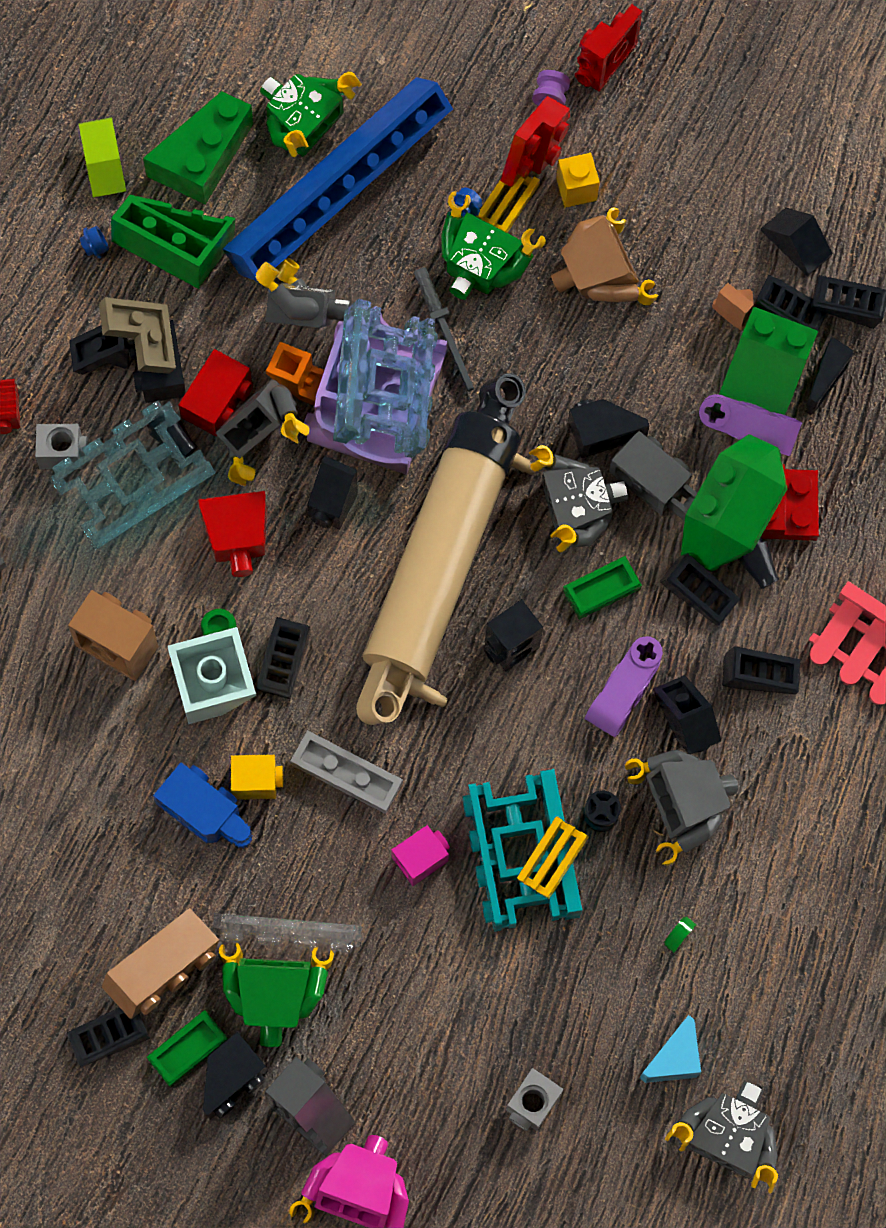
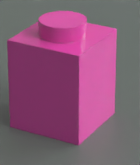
(421, 854)

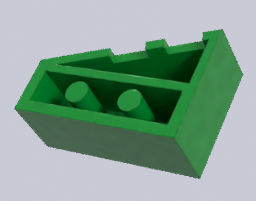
(201, 148)
(172, 238)

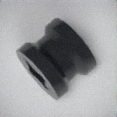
(606, 805)

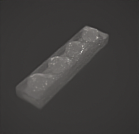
(273, 930)

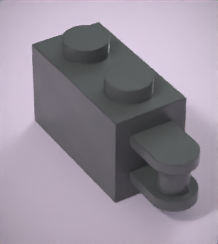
(654, 475)

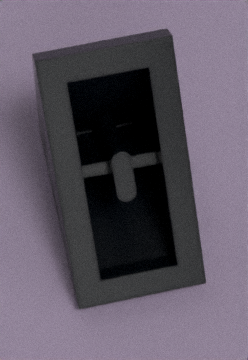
(799, 239)

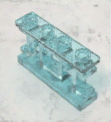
(358, 375)
(146, 497)

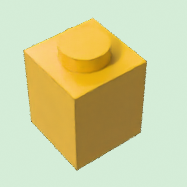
(577, 180)
(255, 776)

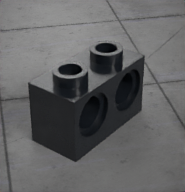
(512, 636)

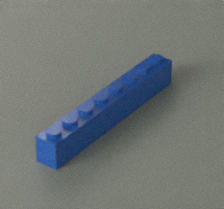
(338, 177)

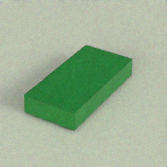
(602, 587)
(187, 1048)

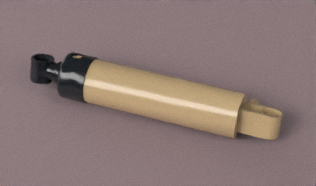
(441, 551)

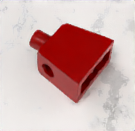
(236, 529)

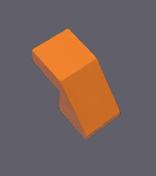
(295, 371)

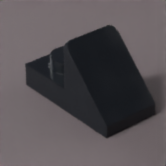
(95, 350)

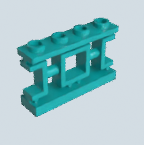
(492, 854)

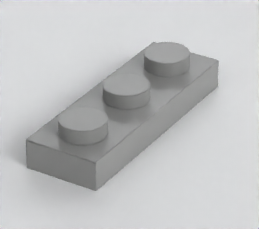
(346, 772)

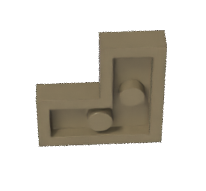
(147, 325)

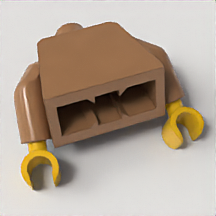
(600, 263)

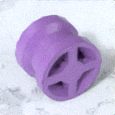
(551, 84)

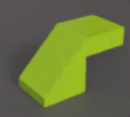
(102, 157)

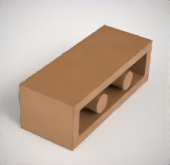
(161, 964)

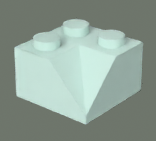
(211, 674)

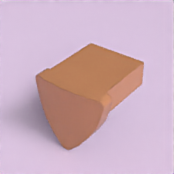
(734, 305)

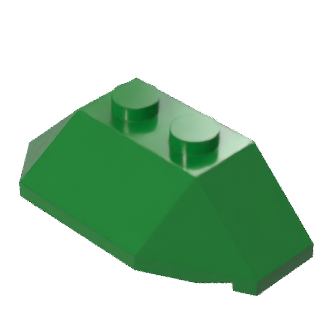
(734, 503)

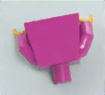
(357, 1187)

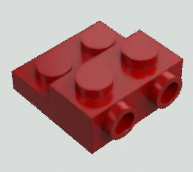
(607, 48)
(537, 141)
(798, 511)

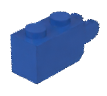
(202, 808)

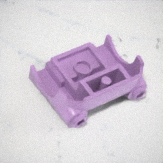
(380, 446)

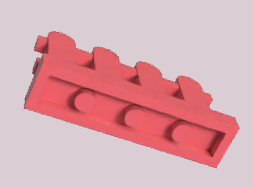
(874, 638)

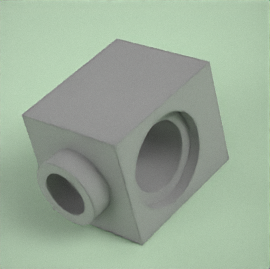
(52, 434)
(533, 1084)

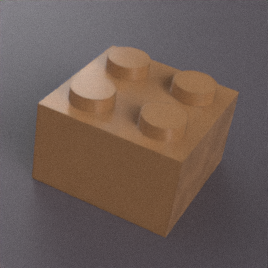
(114, 634)

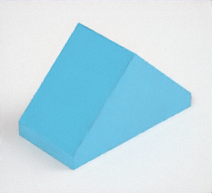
(677, 1058)

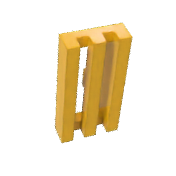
(532, 185)
(540, 850)

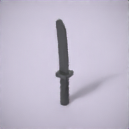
(440, 315)

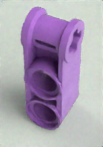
(746, 418)
(625, 687)

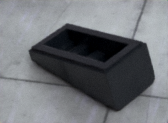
(853, 290)
(796, 298)
(833, 365)
(681, 590)
(290, 628)
(745, 680)
(140, 1035)

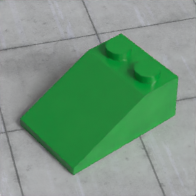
(768, 362)

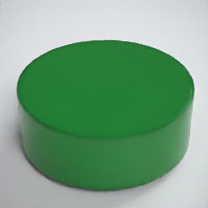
(217, 621)
(679, 934)

